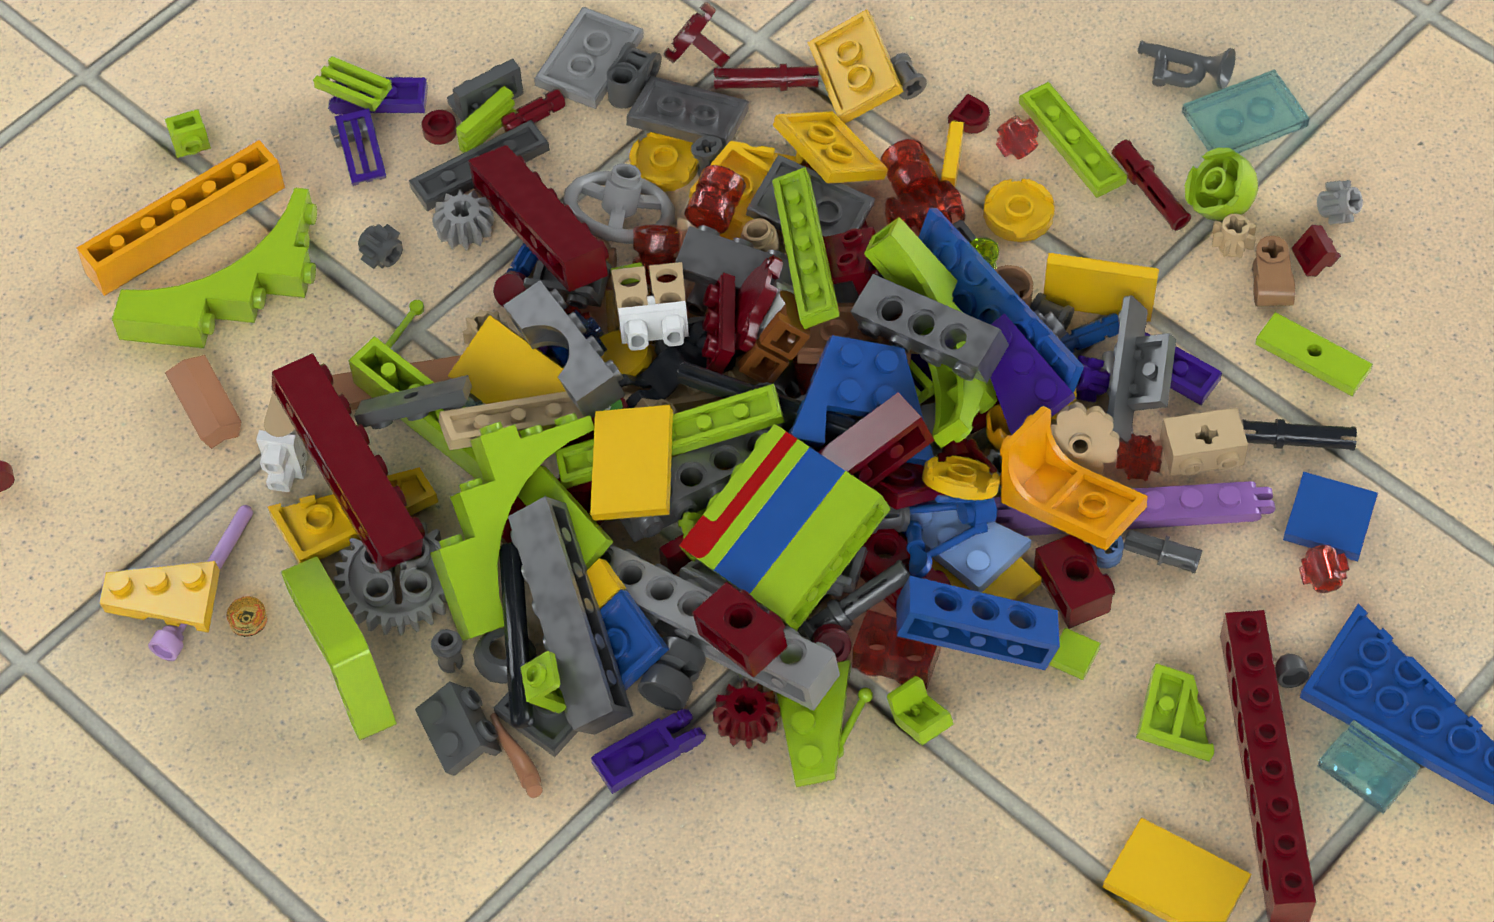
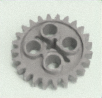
(361, 580)

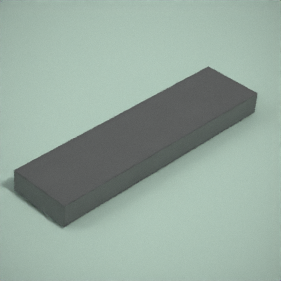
(456, 173)

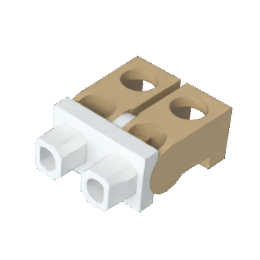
(652, 316)
(280, 449)

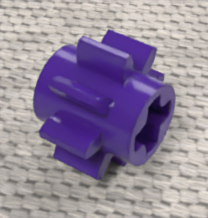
(1093, 379)

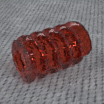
(915, 208)

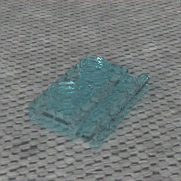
(1368, 766)

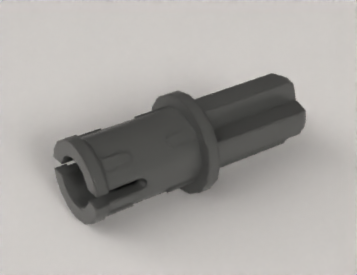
(1163, 550)

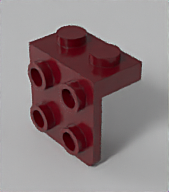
(847, 257)

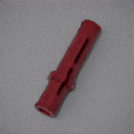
(766, 77)
(1142, 174)

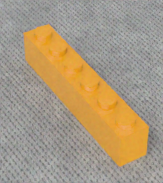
(181, 217)

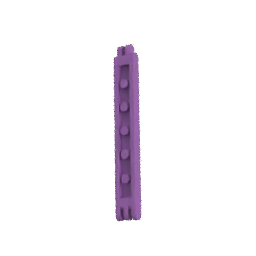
(1171, 507)

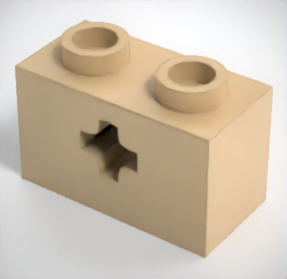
(1203, 442)

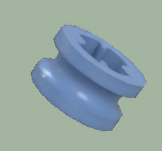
(1109, 560)

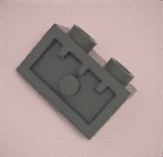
(475, 92)

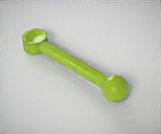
(416, 308)
(865, 695)

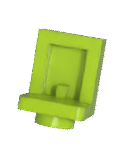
(187, 133)
(543, 682)
(918, 712)

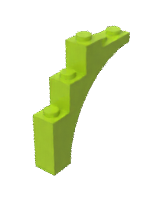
(909, 263)
(188, 311)
(470, 566)

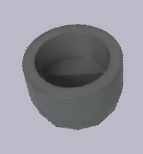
(1291, 671)

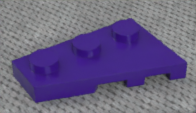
(1025, 379)

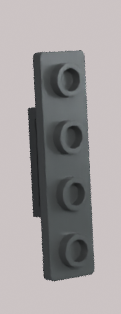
(1140, 368)

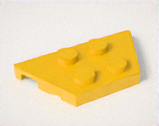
(752, 166)

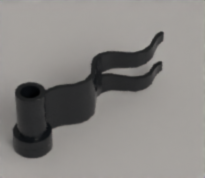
(664, 368)

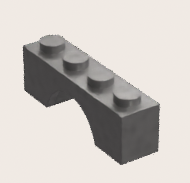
(543, 322)

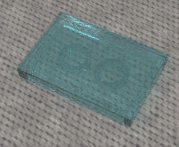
(1246, 114)

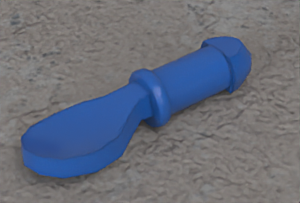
(920, 561)

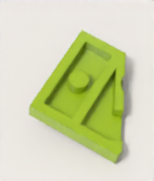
(1173, 714)

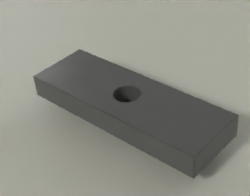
(413, 402)

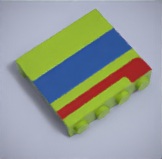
(785, 525)

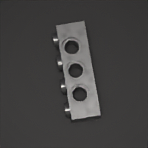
(885, 299)

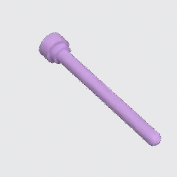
(168, 641)

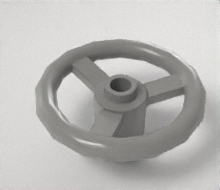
(619, 199)

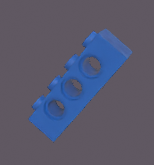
(977, 623)

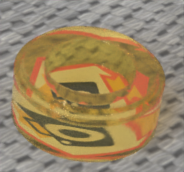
(247, 616)

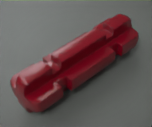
(534, 110)

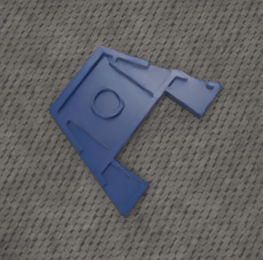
(855, 380)

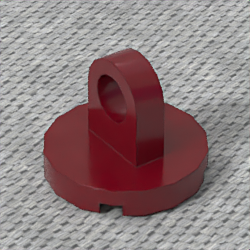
(691, 34)

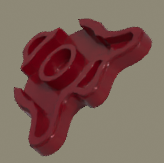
(754, 302)

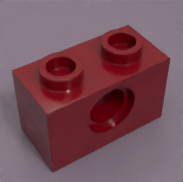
(1074, 599)
(748, 647)

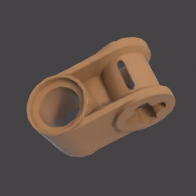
(1273, 274)

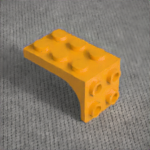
(1059, 492)

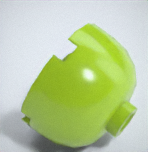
(1221, 185)

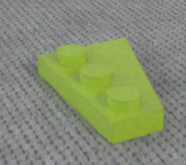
(816, 735)

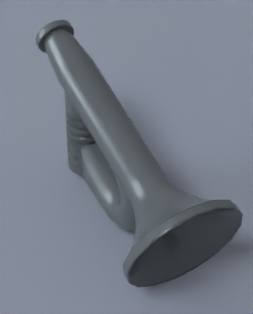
(1218, 66)

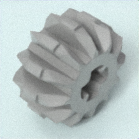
(463, 219)

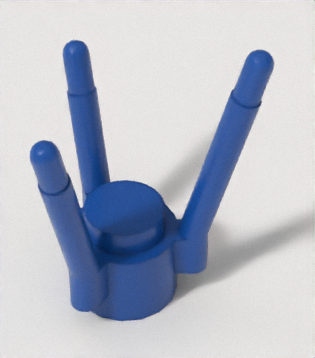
(971, 512)

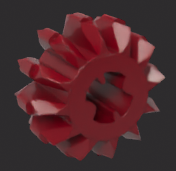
(746, 714)

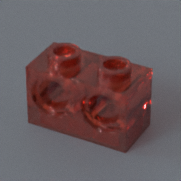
(892, 659)

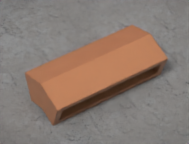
(204, 400)

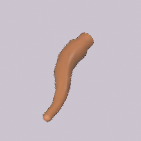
(523, 765)

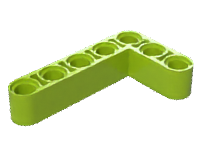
(341, 646)

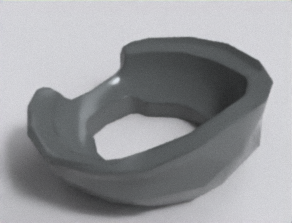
(489, 666)

